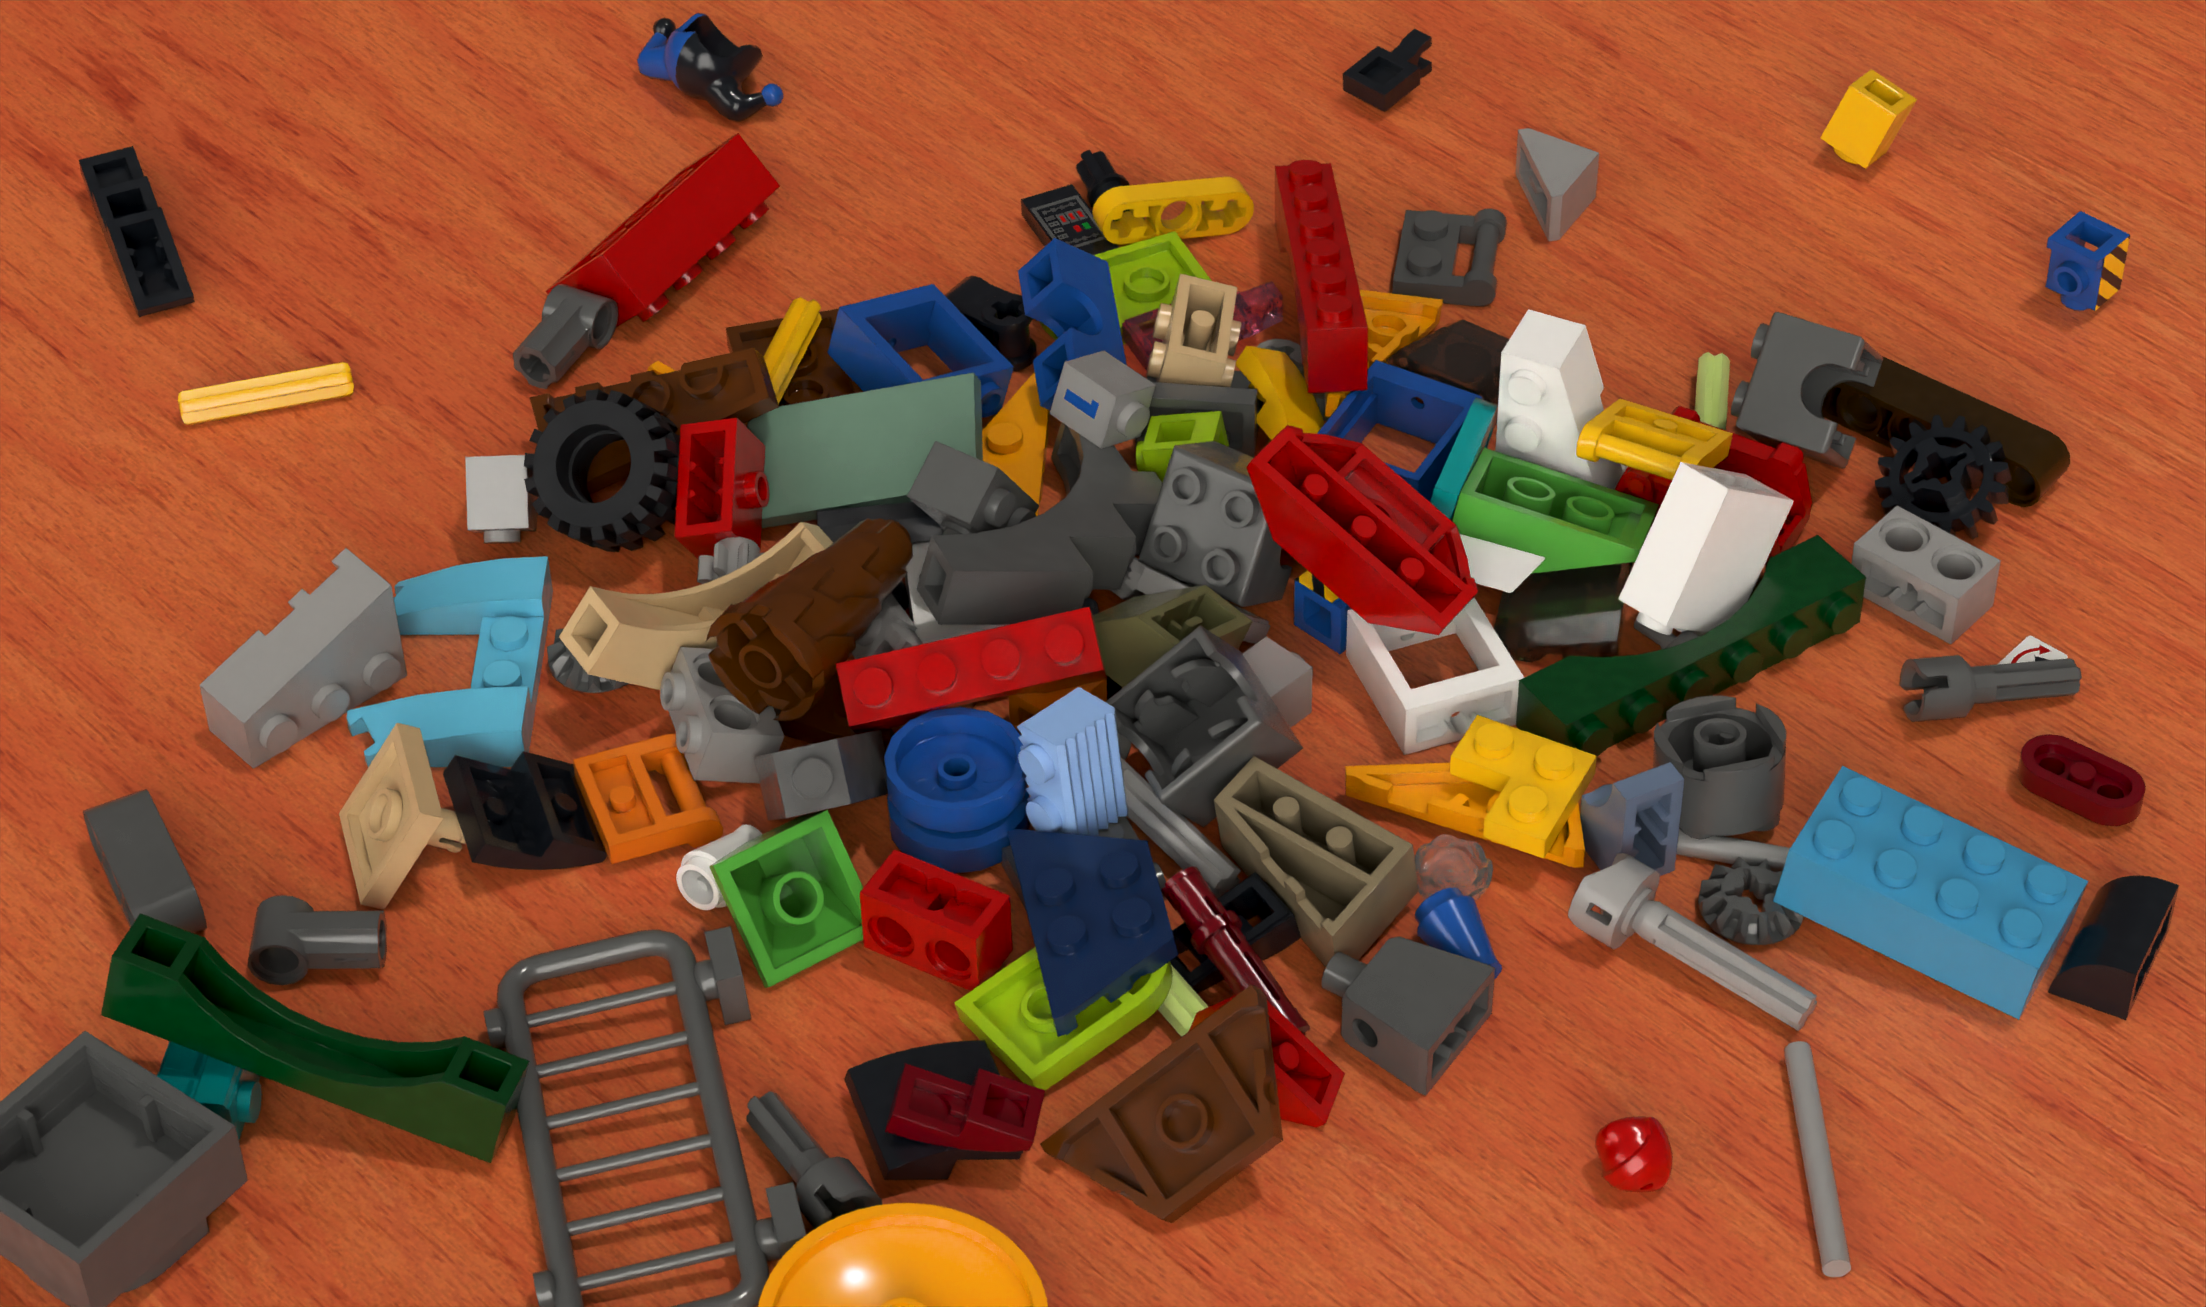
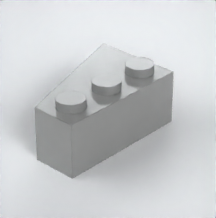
(311, 667)

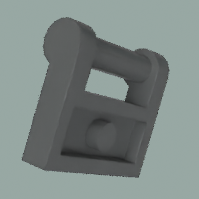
(1430, 254)

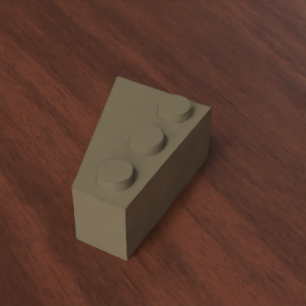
(1320, 858)

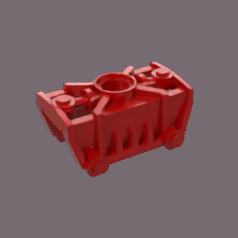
(1775, 467)

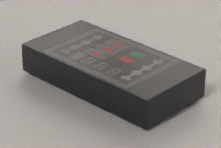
(1065, 217)

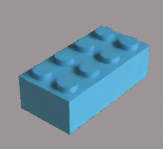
(1930, 891)

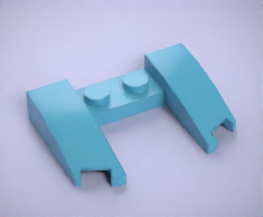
(510, 611)

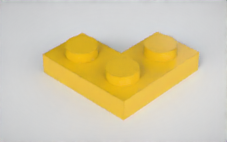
(1535, 777)

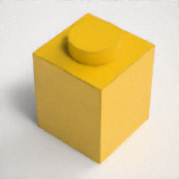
(1867, 119)

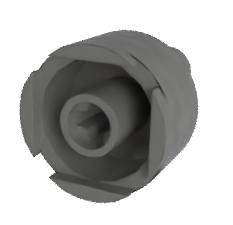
(1728, 765)

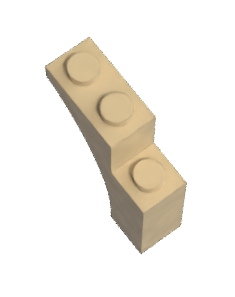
(641, 634)

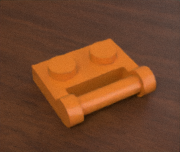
(628, 807)

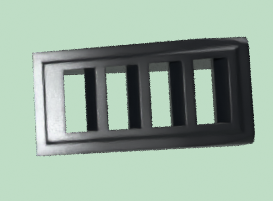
(1270, 936)

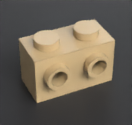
(1196, 335)

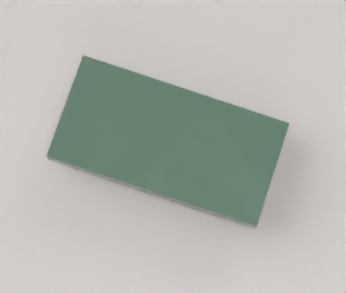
(862, 445)

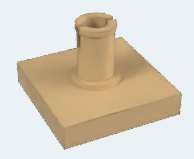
(395, 817)

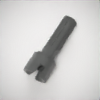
(1955, 687)
(824, 1184)

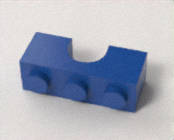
(1077, 302)

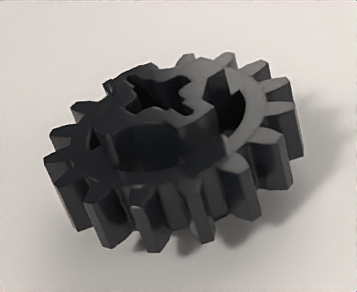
(1948, 454)

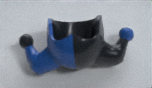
(706, 66)

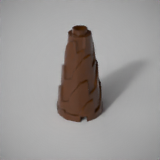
(793, 630)

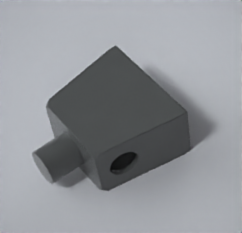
(1411, 1007)

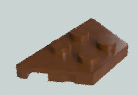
(1185, 1115)

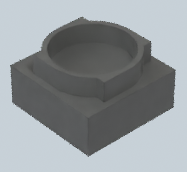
(107, 1174)

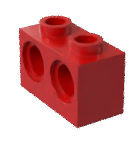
(936, 920)

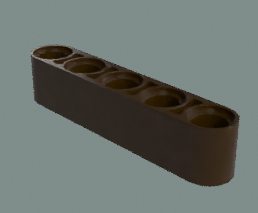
(1906, 396)

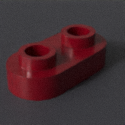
(2081, 780)

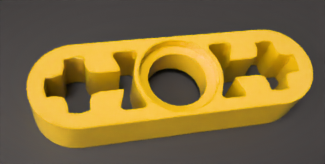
(1153, 198)

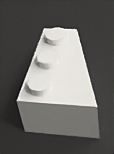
(1548, 396)

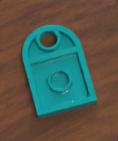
(1471, 440)

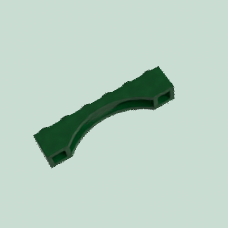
(1604, 700)
(189, 995)

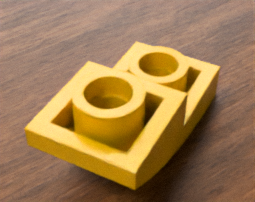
(1281, 389)

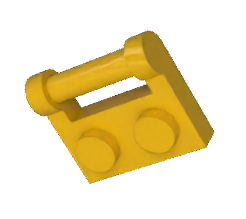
(1651, 440)

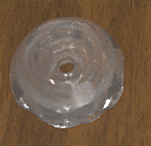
(1452, 863)

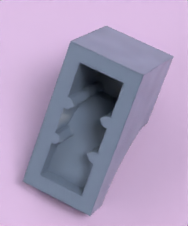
(1635, 819)

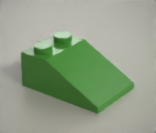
(1551, 514)

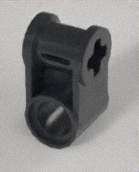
(998, 317)

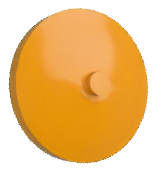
(904, 1260)

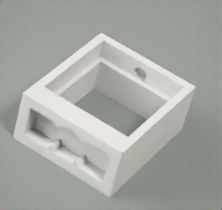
(1422, 715)

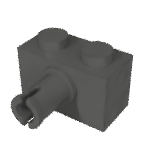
(968, 493)

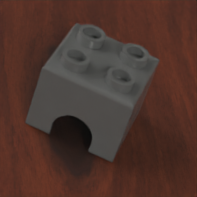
(1789, 383)
(1213, 527)
(1200, 722)

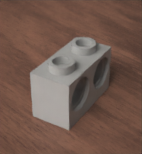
(1926, 574)
(712, 725)

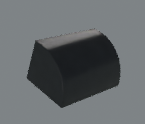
(2117, 944)

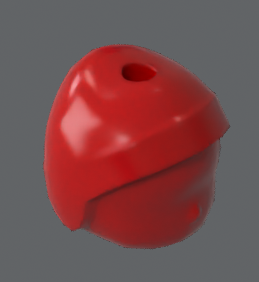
(1635, 1154)

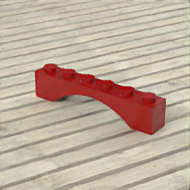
(1324, 278)

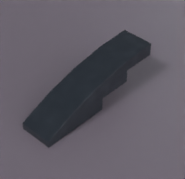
(136, 232)

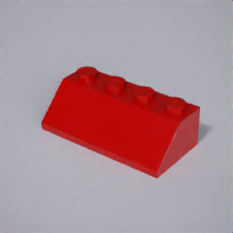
(676, 229)

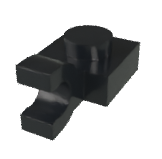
(1387, 76)

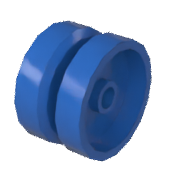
(955, 788)

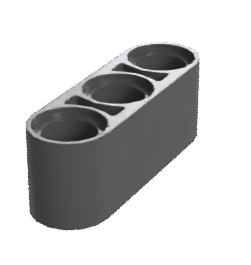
(143, 862)

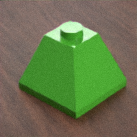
(792, 896)

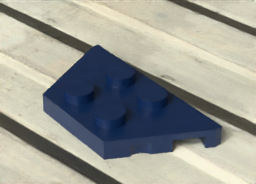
(1091, 916)

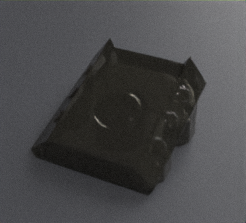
(1457, 356)
(1565, 613)

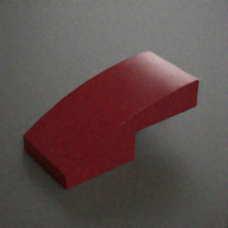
(983, 1116)

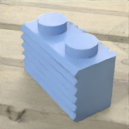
(1073, 766)

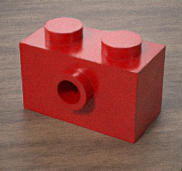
(719, 485)

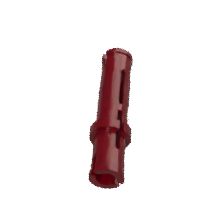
(1220, 938)

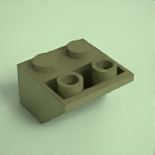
(1150, 625)

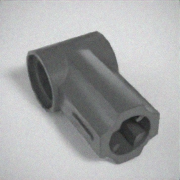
(568, 326)
(296, 938)

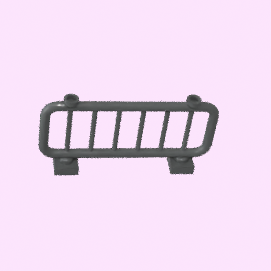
(694, 983)

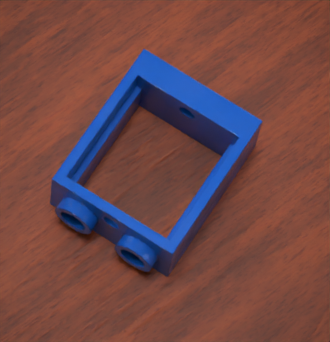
(875, 330)
(1393, 404)

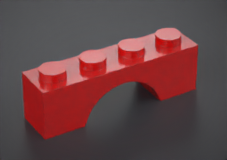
(971, 668)

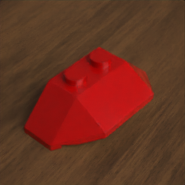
(1362, 530)

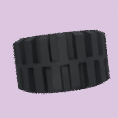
(565, 457)

